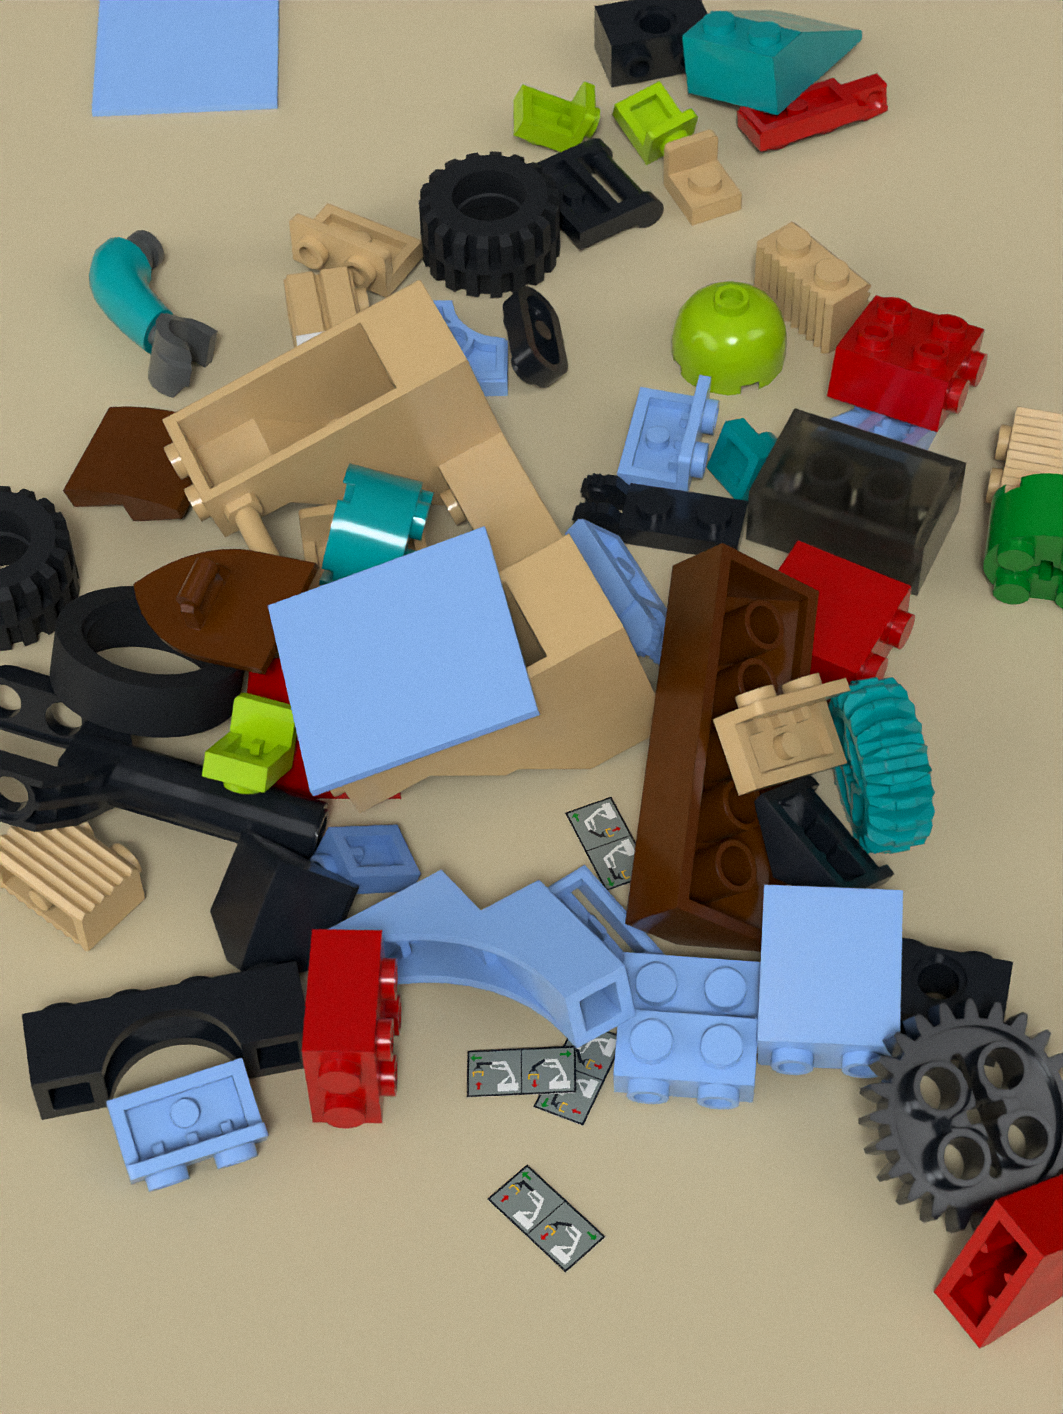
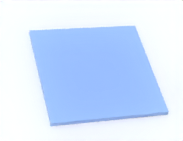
(185, 56)
(401, 661)

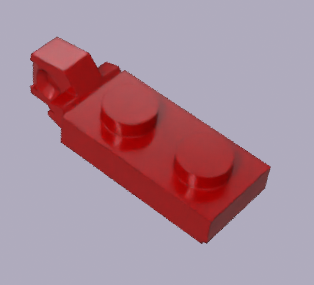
(816, 111)

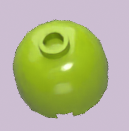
(731, 336)

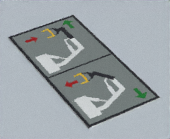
(605, 841)
(592, 1068)
(521, 1071)
(546, 1218)

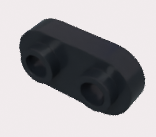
(534, 337)

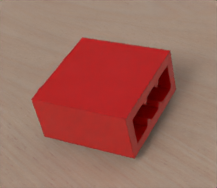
(907, 363)
(856, 615)
(350, 1027)

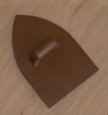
(218, 604)

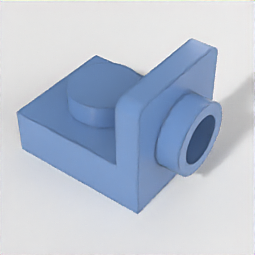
(369, 857)

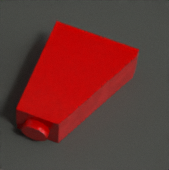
(1008, 1264)

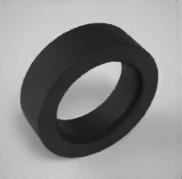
(128, 698)

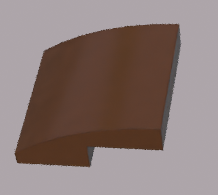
(130, 467)

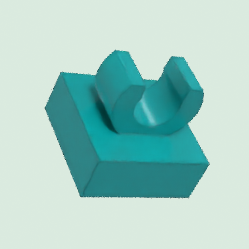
(739, 456)

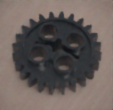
(917, 1134)

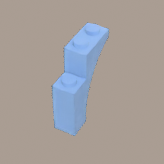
(516, 948)

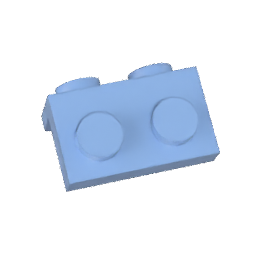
(667, 435)
(186, 1124)

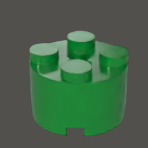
(1026, 541)

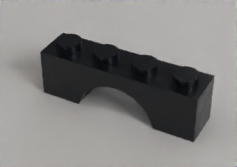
(88, 1046)

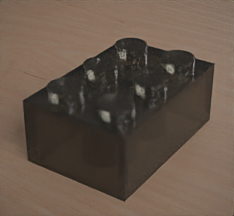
(855, 497)

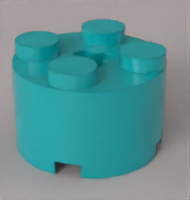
(374, 521)

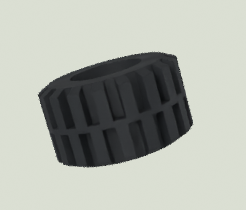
(490, 224)
(40, 569)

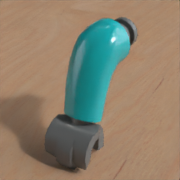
(121, 288)

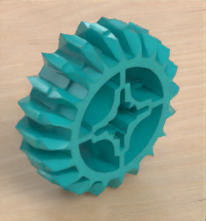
(887, 766)

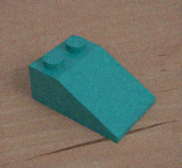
(761, 56)

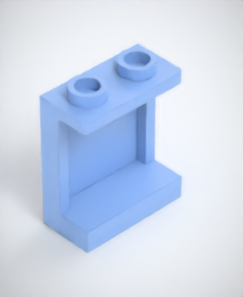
(828, 977)

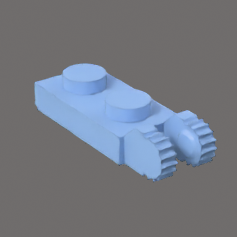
(624, 586)

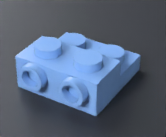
(689, 1030)

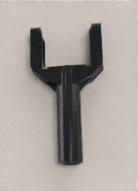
(108, 772)

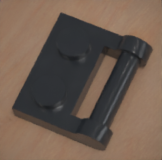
(585, 205)

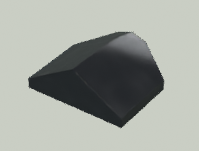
(810, 843)
(274, 902)

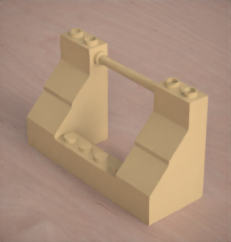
(405, 402)

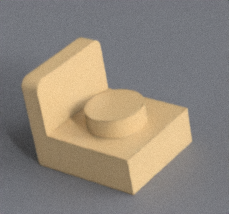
(698, 179)

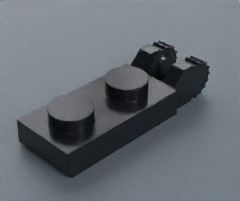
(661, 516)

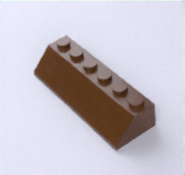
(697, 840)

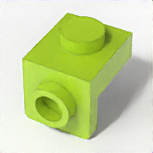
(553, 120)
(653, 120)
(256, 748)

